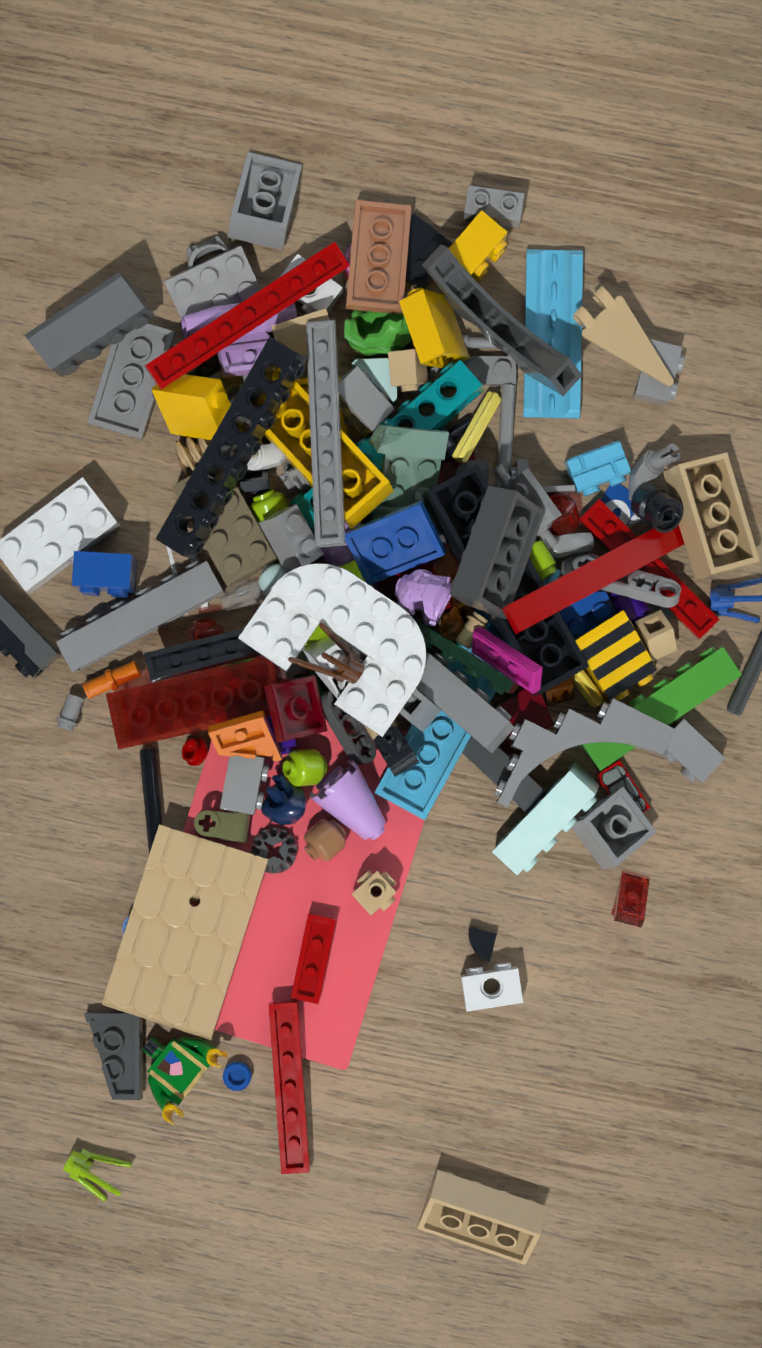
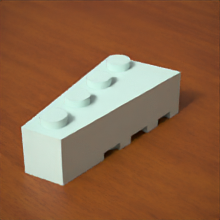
(547, 819)

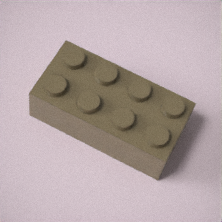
(237, 540)

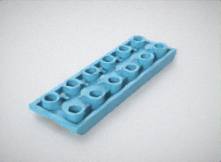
(551, 300)

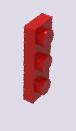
(313, 958)

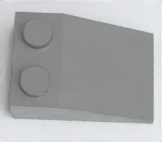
(264, 201)

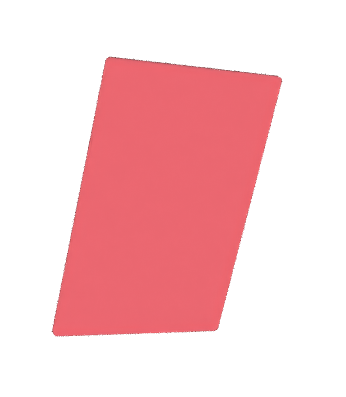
(317, 887)

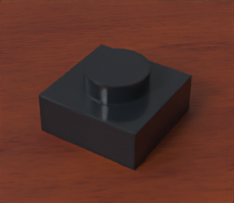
(255, 482)

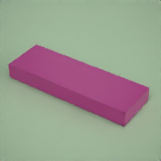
(506, 659)

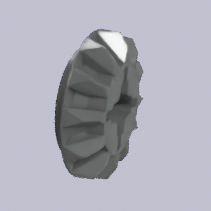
(288, 849)

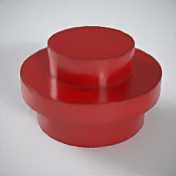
(194, 751)

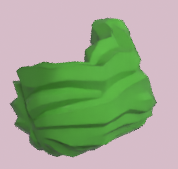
(376, 332)

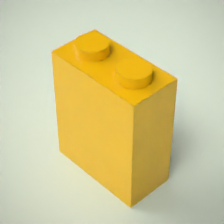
(433, 328)
(193, 406)

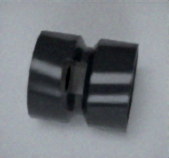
(657, 508)

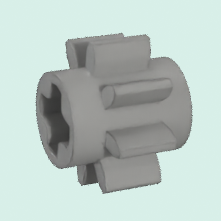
(293, 479)

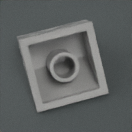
(613, 828)

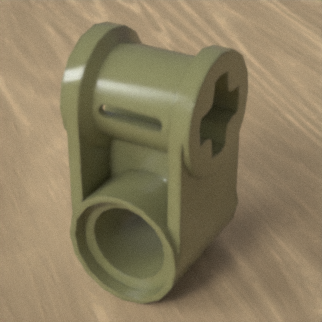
(228, 826)

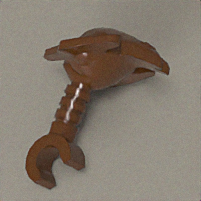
(451, 623)

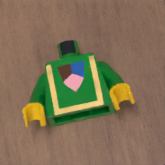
(178, 1069)

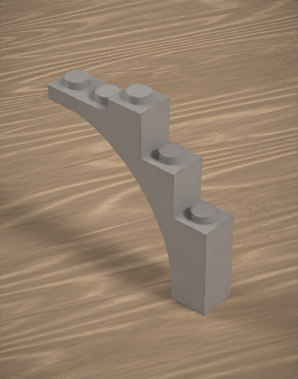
(617, 725)

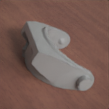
(196, 252)

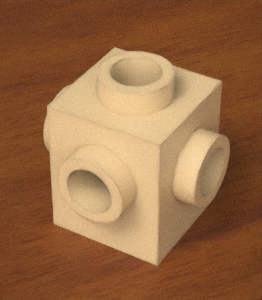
(371, 902)

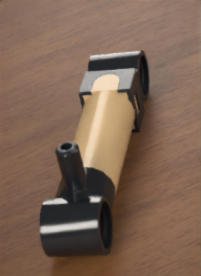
(394, 749)

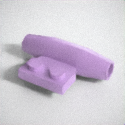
(240, 355)

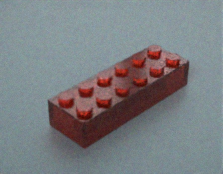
(190, 702)

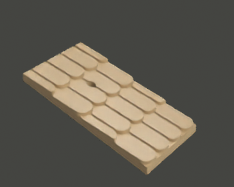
(181, 956)

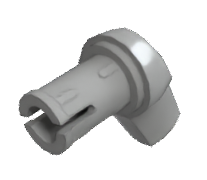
(651, 466)
(571, 544)

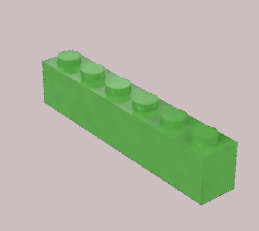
(673, 699)

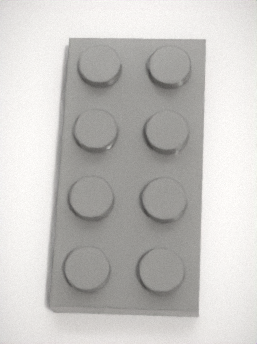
(125, 391)

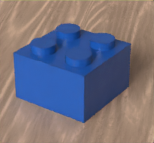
(105, 573)

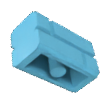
(598, 468)

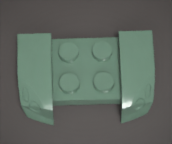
(409, 463)

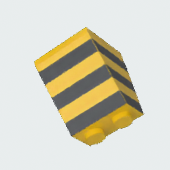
(616, 657)

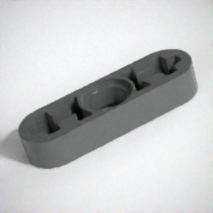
(358, 731)

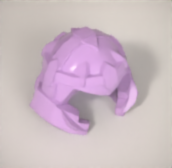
(425, 593)

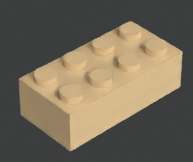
(713, 516)

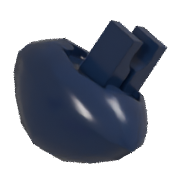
(284, 803)

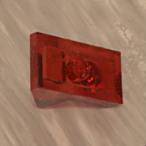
(631, 900)

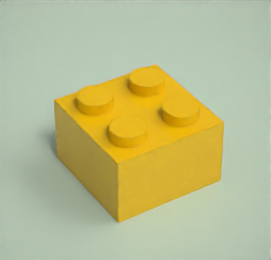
(479, 245)

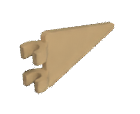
(621, 335)

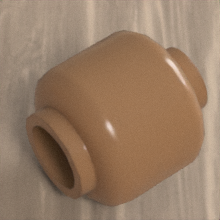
(324, 840)

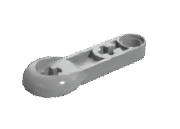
(628, 585)

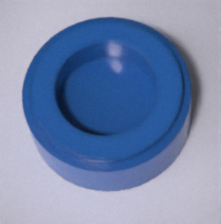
(237, 1075)

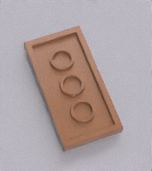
(378, 257)

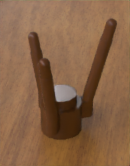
(345, 667)

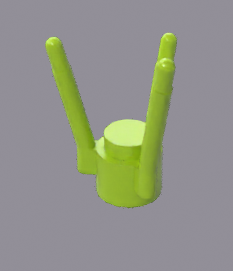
(79, 1167)

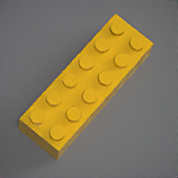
(362, 482)

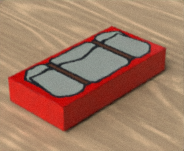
(616, 777)

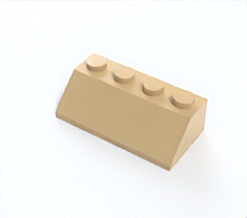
(482, 1217)

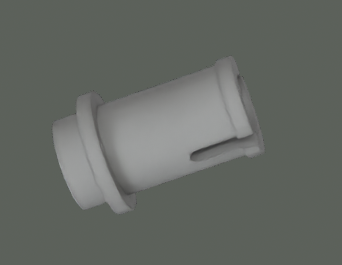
(70, 712)

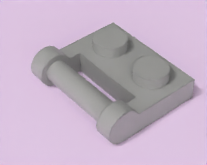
(489, 369)

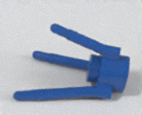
(722, 599)

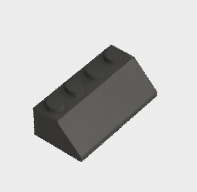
(90, 324)
(497, 551)

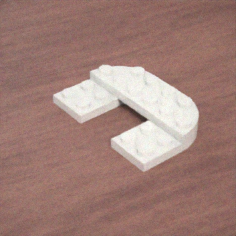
(359, 617)

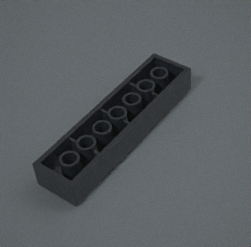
(548, 642)

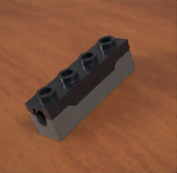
(23, 642)

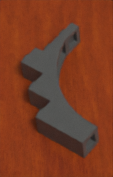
(499, 326)

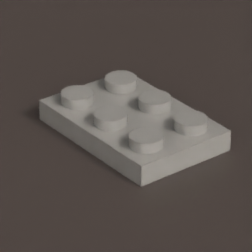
(213, 283)

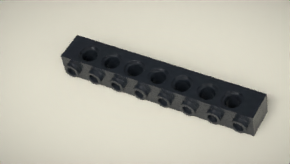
(217, 454)

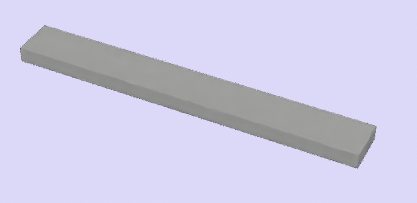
(325, 434)

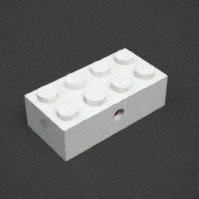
(48, 538)

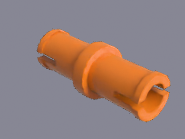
(111, 679)

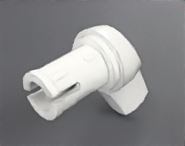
(265, 458)

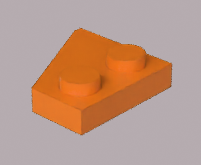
(245, 737)

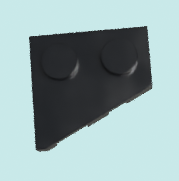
(422, 243)

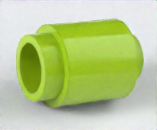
(542, 560)

